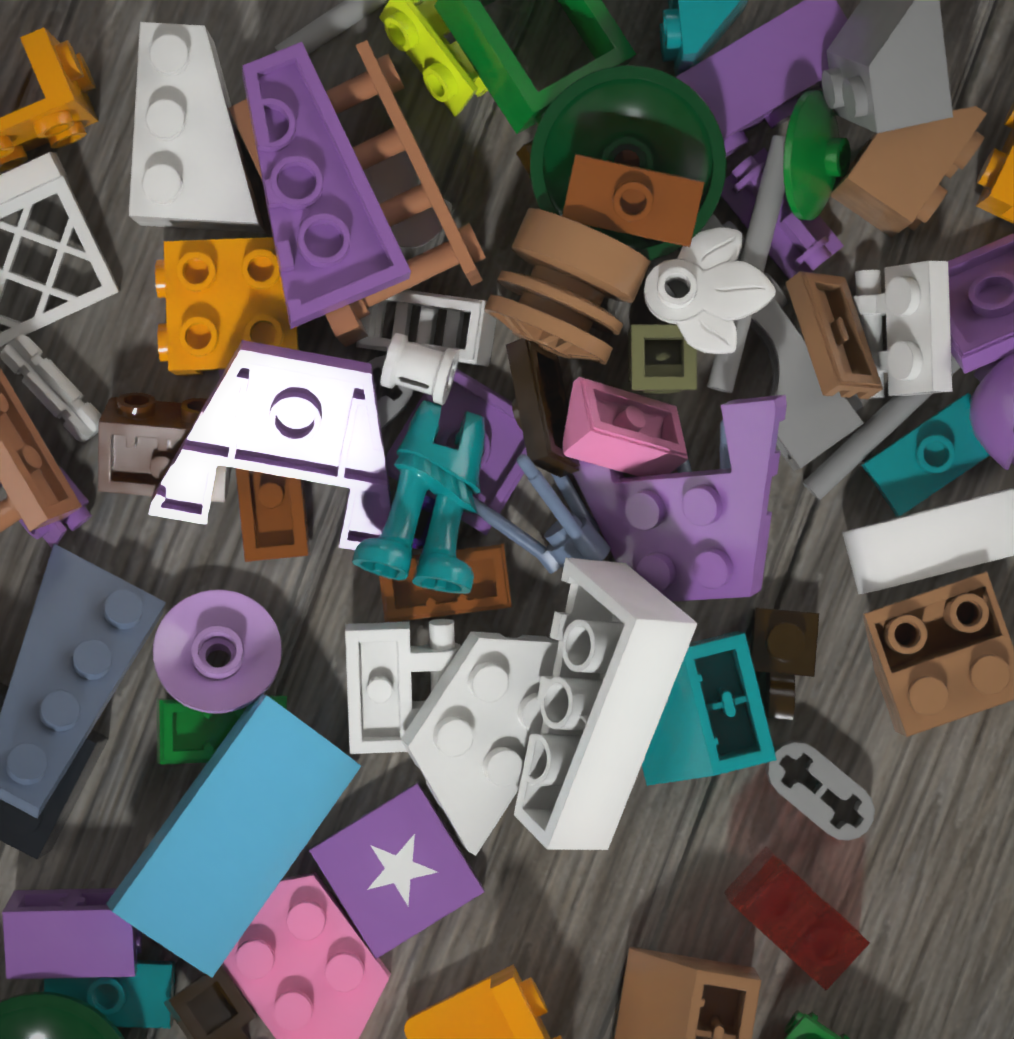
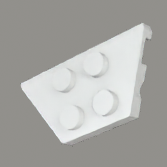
(478, 728)

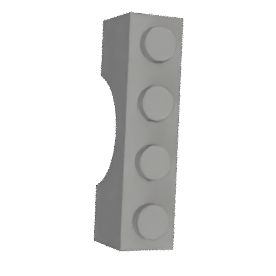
(811, 419)

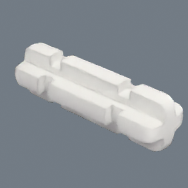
(51, 387)

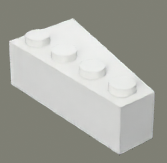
(601, 703)

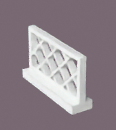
(21, 190)

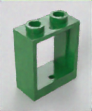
(503, 72)

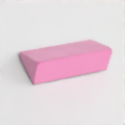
(622, 430)

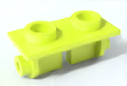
(420, 32)

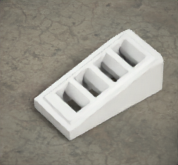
(480, 328)

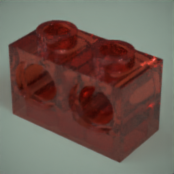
(796, 918)

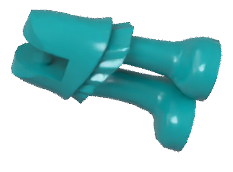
(453, 479)

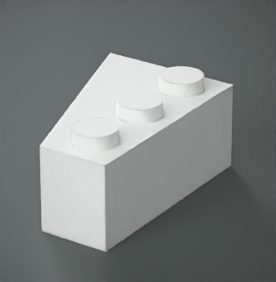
(185, 141)

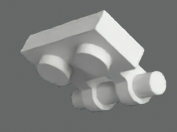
(915, 326)
(380, 679)

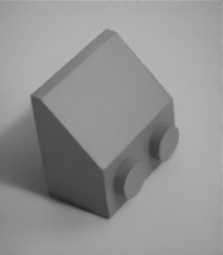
(889, 66)

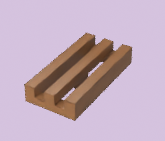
(834, 335)

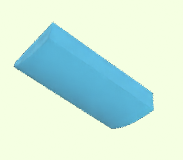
(233, 835)

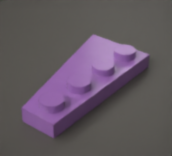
(319, 202)

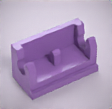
(67, 935)

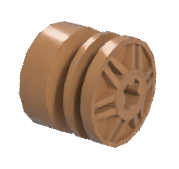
(567, 285)

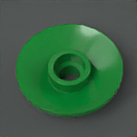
(813, 155)

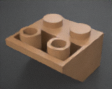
(900, 170)
(941, 654)
(685, 998)

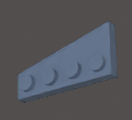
(68, 668)

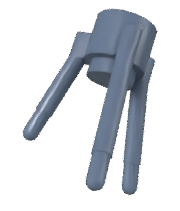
(572, 534)

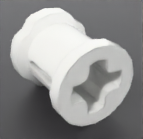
(419, 368)

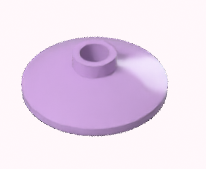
(212, 623)

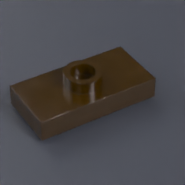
(540, 405)

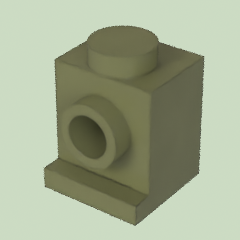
(660, 360)

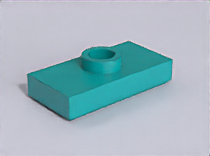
(926, 457)
(126, 1000)

